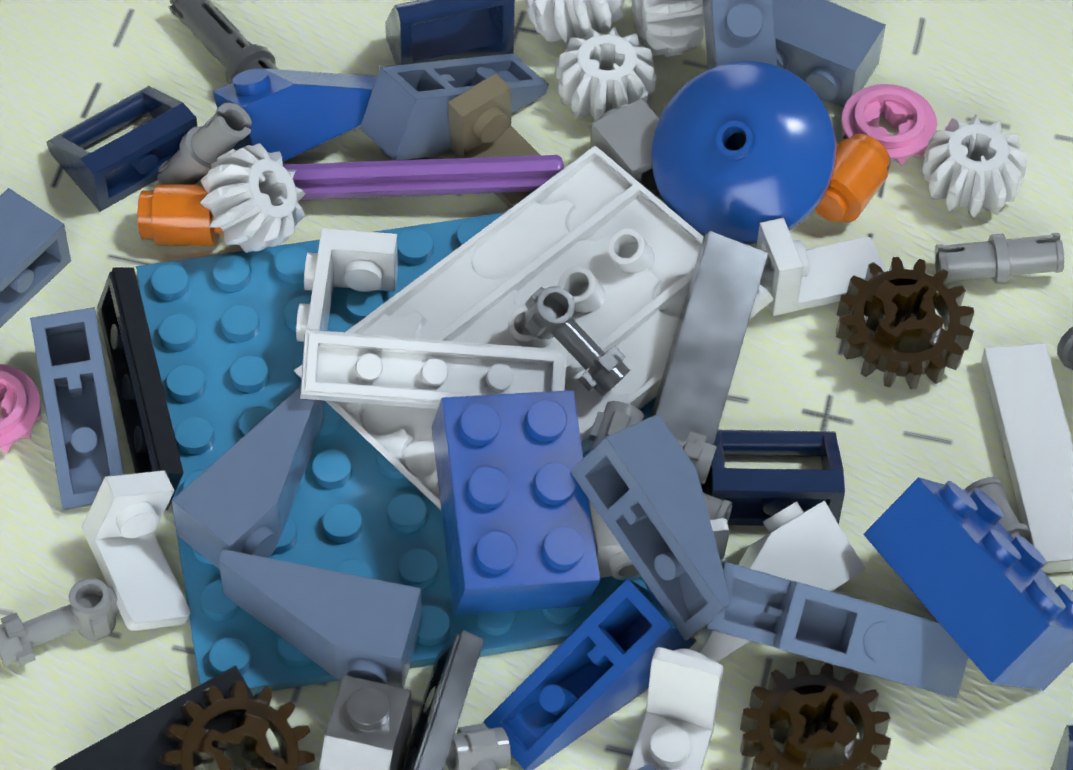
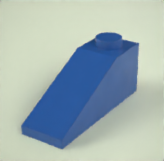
(297, 108)
(587, 675)

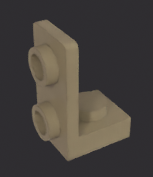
(483, 127)

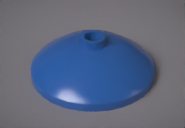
(775, 173)

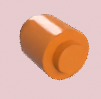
(856, 178)
(175, 216)

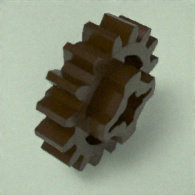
(914, 344)
(803, 707)
(249, 729)

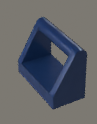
(450, 30)
(129, 160)
(765, 492)

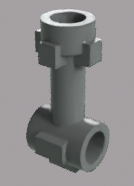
(551, 316)

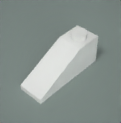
(799, 548)

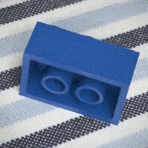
(510, 505)
(979, 582)

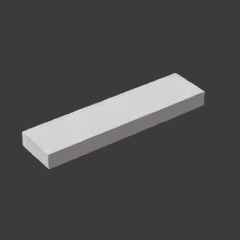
(421, 370)
(1035, 446)

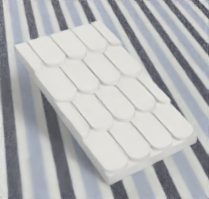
(580, 231)

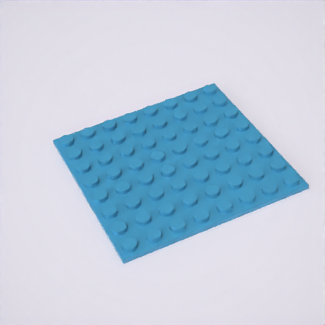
(225, 364)

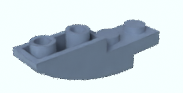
(840, 630)

